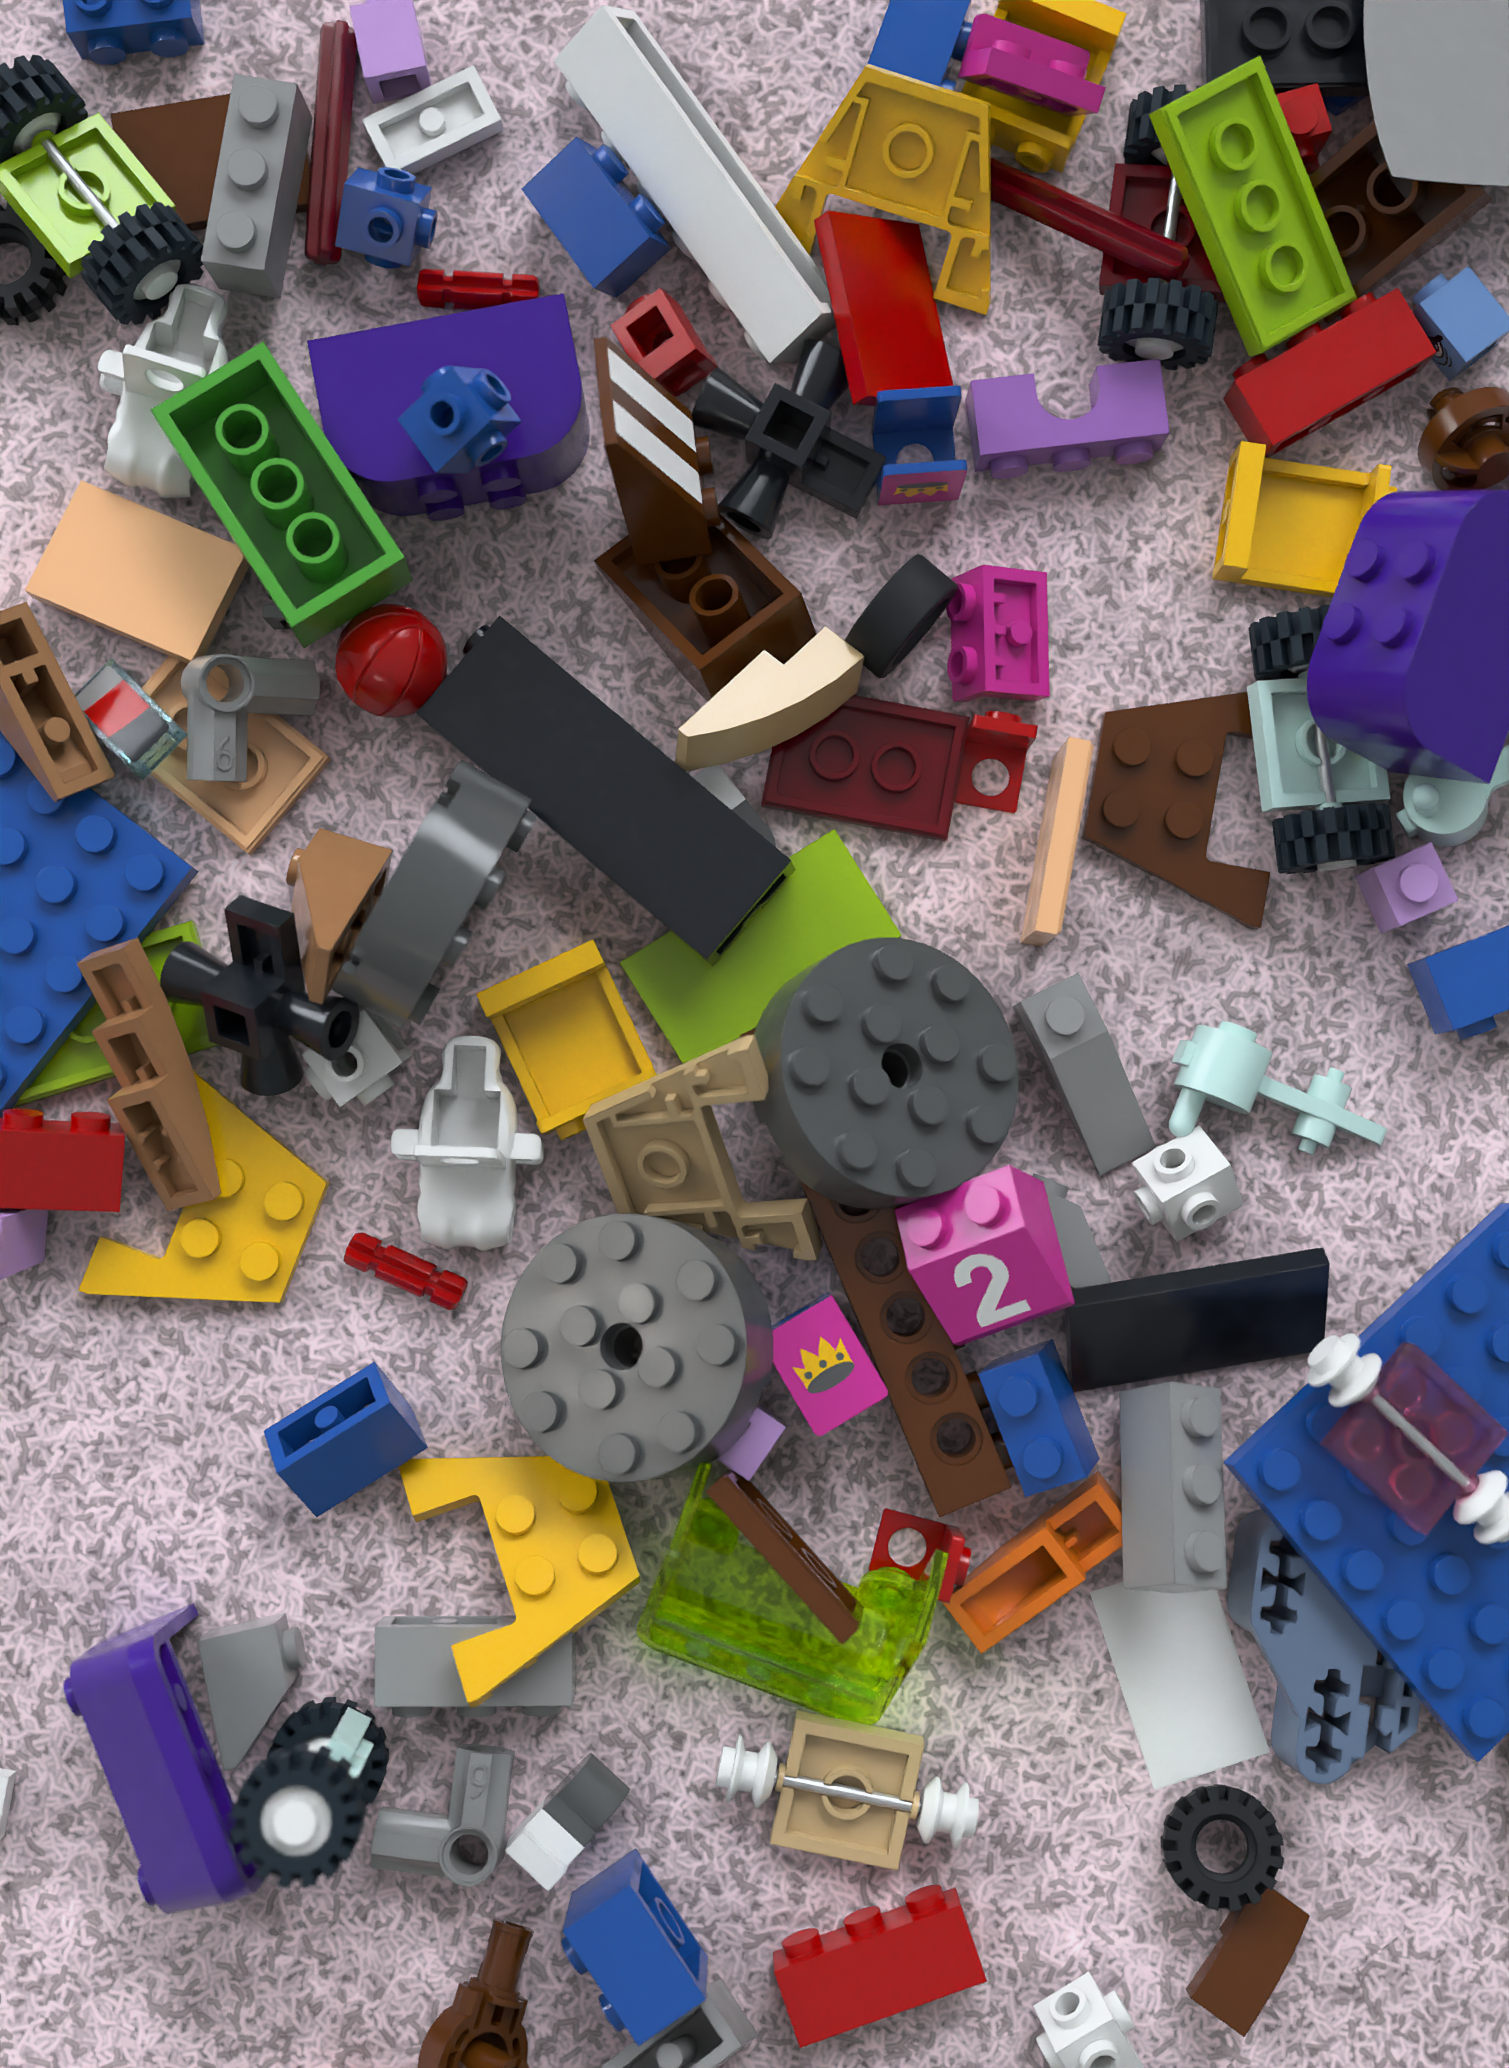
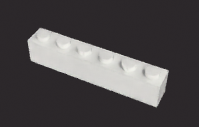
(697, 184)

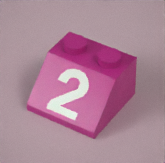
(986, 1254)

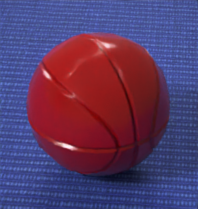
(390, 660)

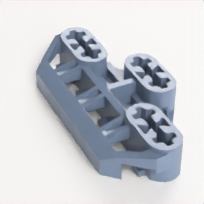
(1309, 1640)

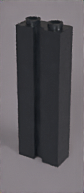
(606, 790)

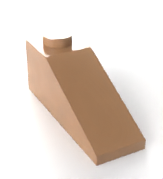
(42, 713)
(332, 898)

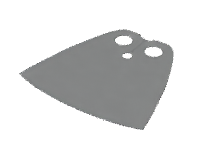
(1440, 88)

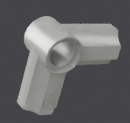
(255, 686)
(430, 1841)

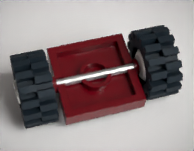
(1141, 312)

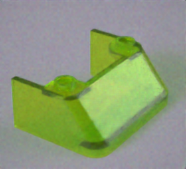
(741, 1620)

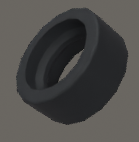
(901, 615)

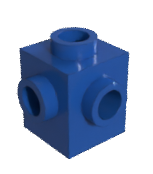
(386, 216)
(460, 419)

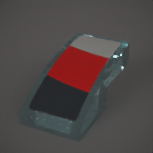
(128, 719)

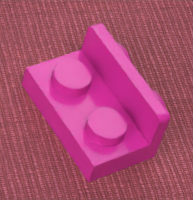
(1029, 67)
(999, 635)

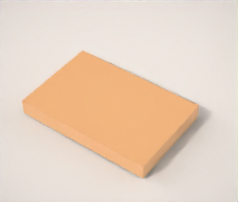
(138, 573)
(278, 764)
(1057, 842)

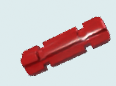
(473, 289)
(405, 1271)

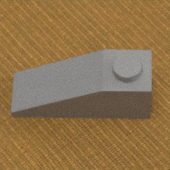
(1086, 1072)

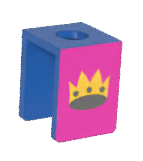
(924, 419)
(825, 1365)

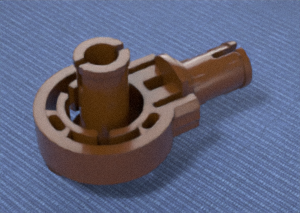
(1463, 442)
(487, 2012)

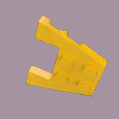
(911, 155)
(239, 1242)
(554, 1544)

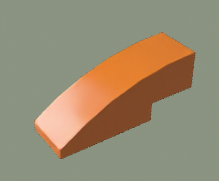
(1039, 1563)

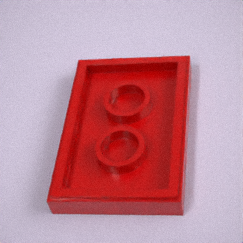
(882, 304)

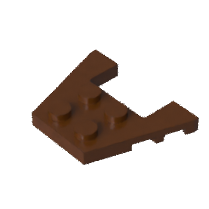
(1158, 796)

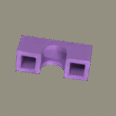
(1015, 431)

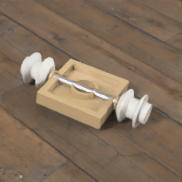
(848, 1790)

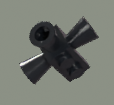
(789, 441)
(260, 998)

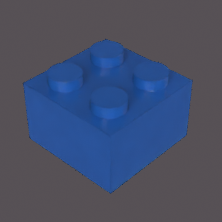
(634, 1948)

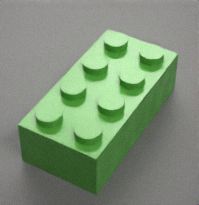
(283, 494)

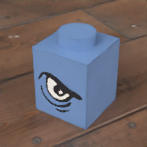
(1459, 320)

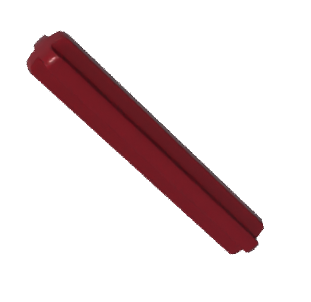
(330, 140)
(1088, 222)

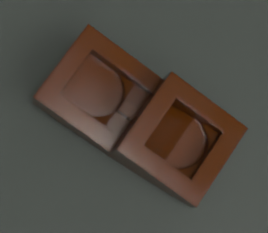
(1248, 1960)

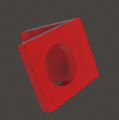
(999, 738)
(937, 1536)

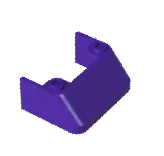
(161, 1767)

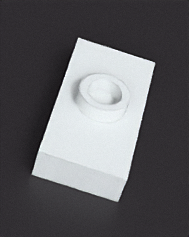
(434, 123)

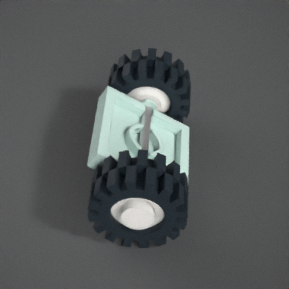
(1303, 766)
(311, 1794)

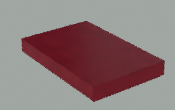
(872, 768)

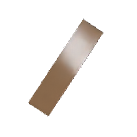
(159, 1091)

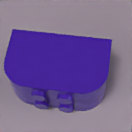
(378, 373)
(1420, 637)

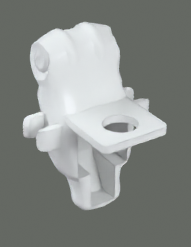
(163, 362)
(468, 1150)

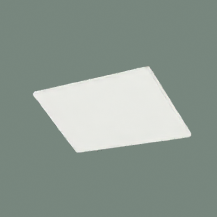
(1180, 1681)

